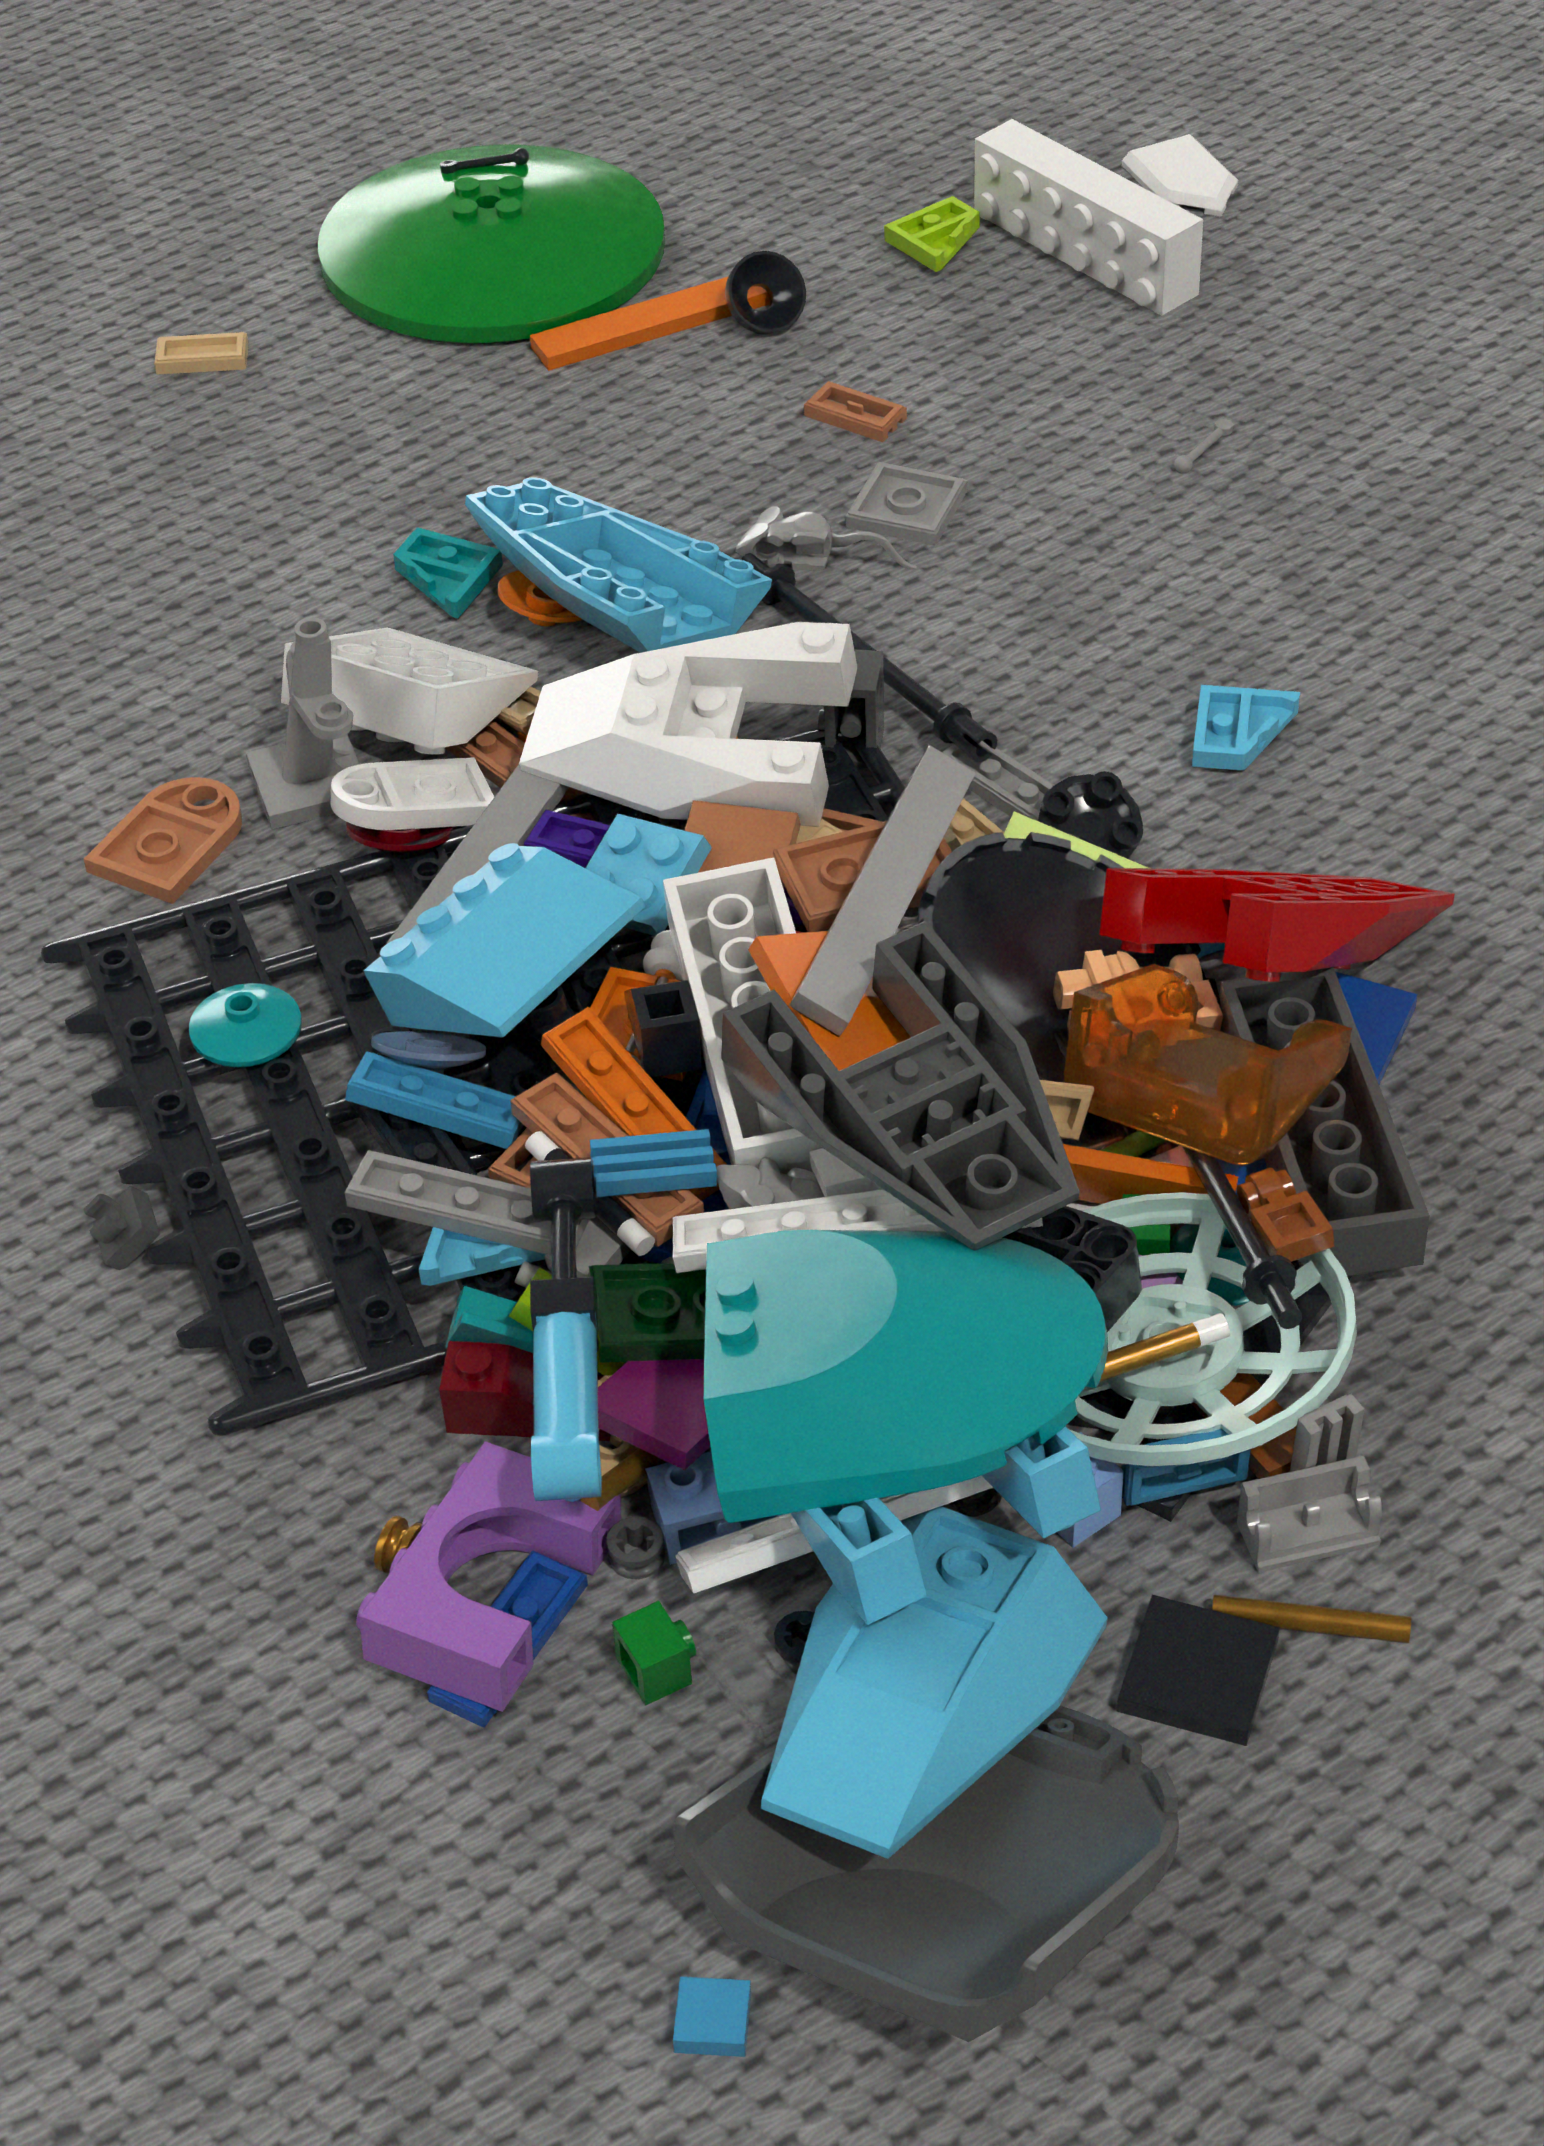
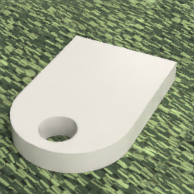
(411, 794)

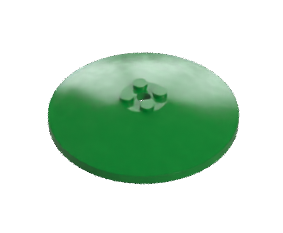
(491, 245)

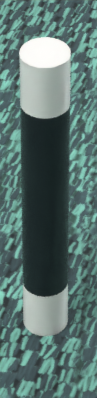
(607, 1209)

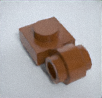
(1284, 1220)

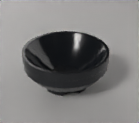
(779, 279)

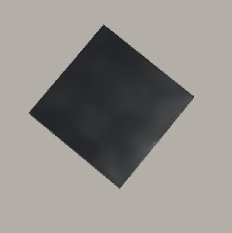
(1198, 1670)

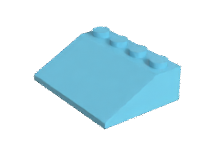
(499, 943)

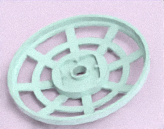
(1207, 1369)

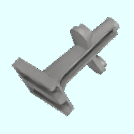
(298, 775)

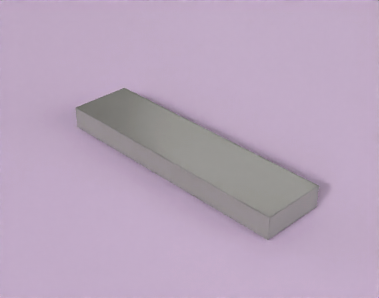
(450, 1201)

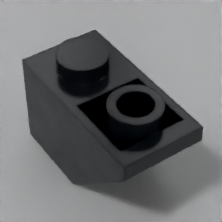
(665, 1028)

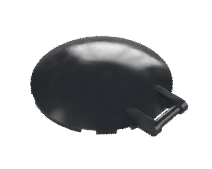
(1017, 918)

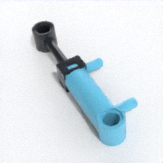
(564, 1340)

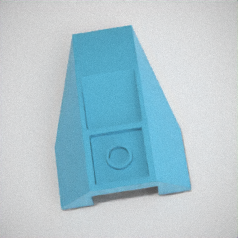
(617, 568)
(928, 1699)

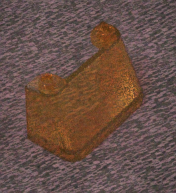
(1187, 1081)

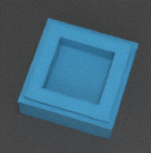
(712, 2016)

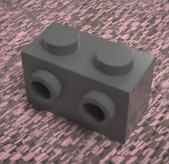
(864, 706)

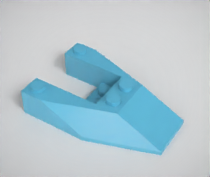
(875, 1556)

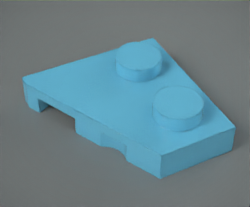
(1239, 724)

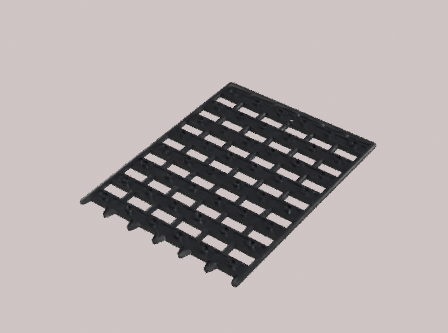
(188, 1159)

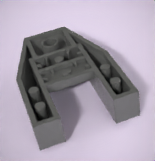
(936, 1120)

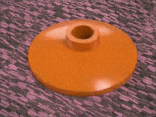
(528, 600)

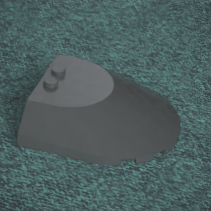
(975, 1905)

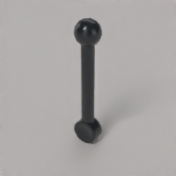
(519, 156)

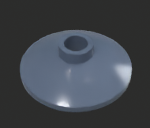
(428, 1049)

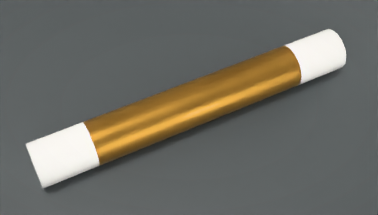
(1165, 1345)

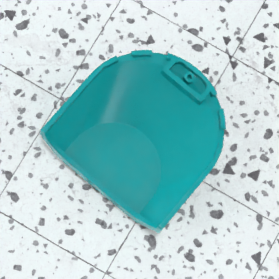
(884, 1362)

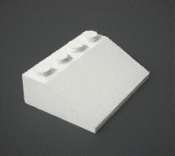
(419, 687)

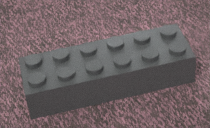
(1346, 1140)

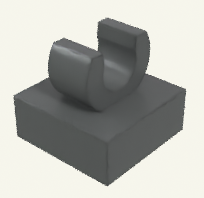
(122, 1226)

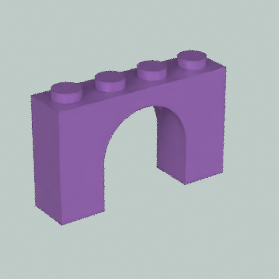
(450, 1641)

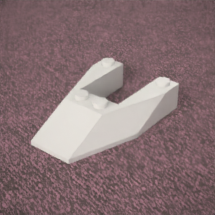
(668, 720)

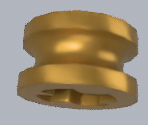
(393, 1537)

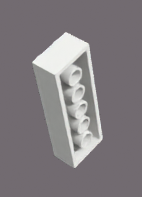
(1088, 216)
(712, 927)

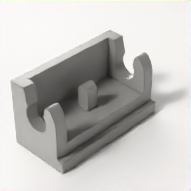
(1309, 1514)

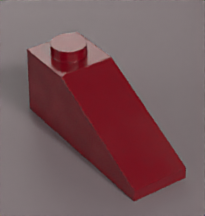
(489, 1390)

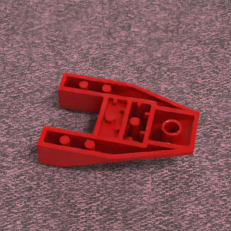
(1266, 917)

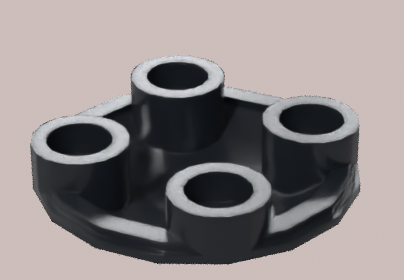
(1094, 811)

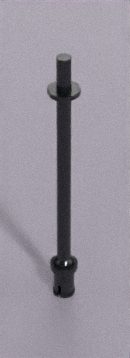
(951, 722)
(1267, 1277)

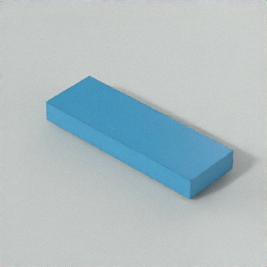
(434, 1100)

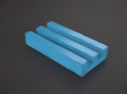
(655, 1157)
(1158, 1482)

